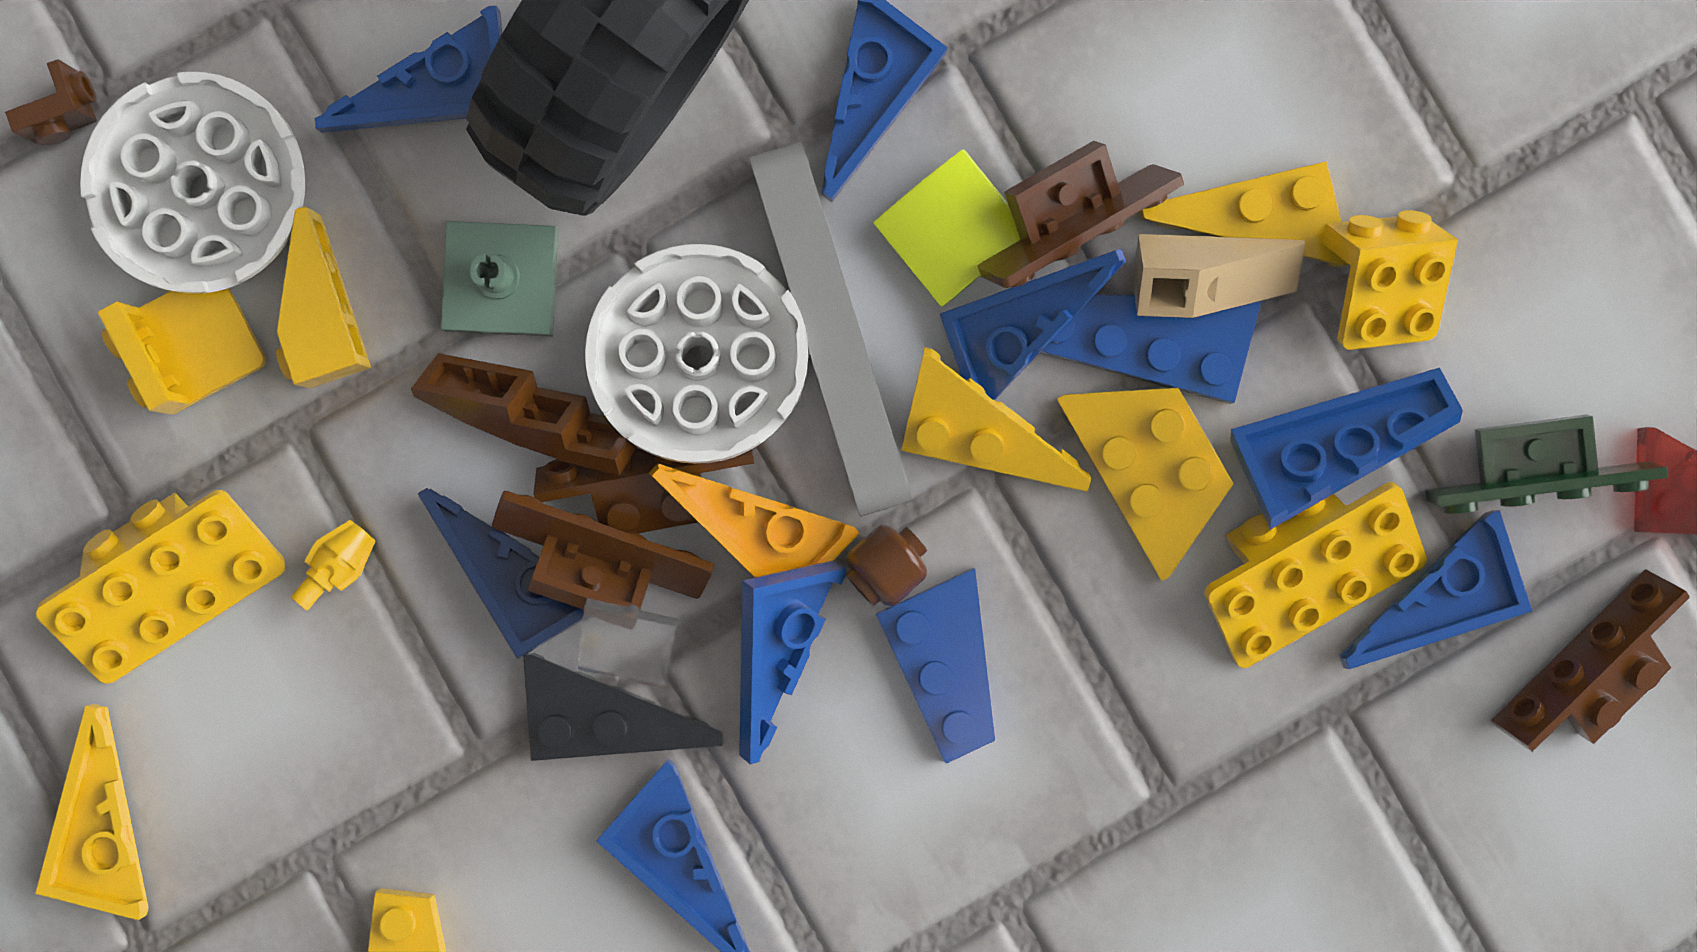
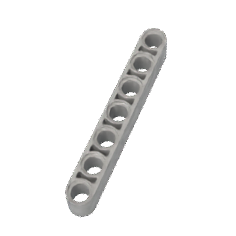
(831, 329)

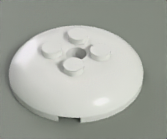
(143, 170)
(686, 301)

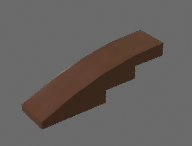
(514, 409)

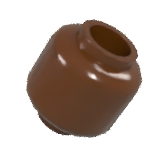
(887, 565)

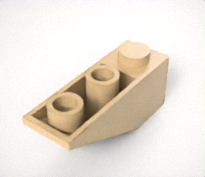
(1211, 273)

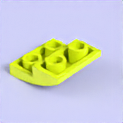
(949, 227)

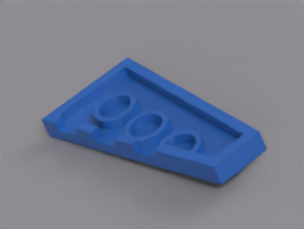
(1331, 444)

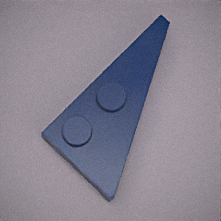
(776, 640)
(667, 852)

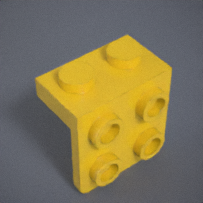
(1394, 277)
(181, 347)

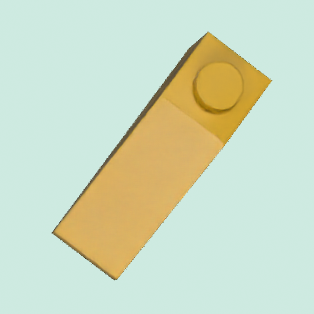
(315, 314)

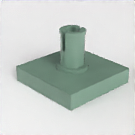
(499, 278)

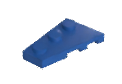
(944, 662)

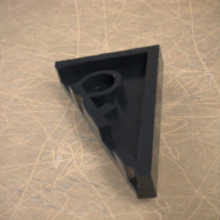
(583, 717)

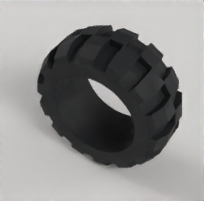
(590, 90)

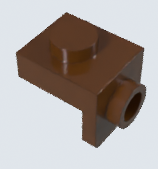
(54, 116)

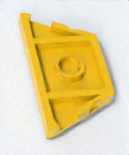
(1153, 465)

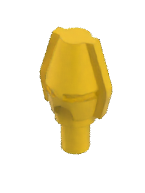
(334, 562)

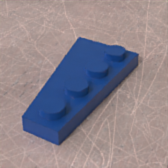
(1195, 353)

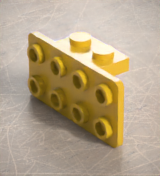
(1311, 569)
(158, 581)

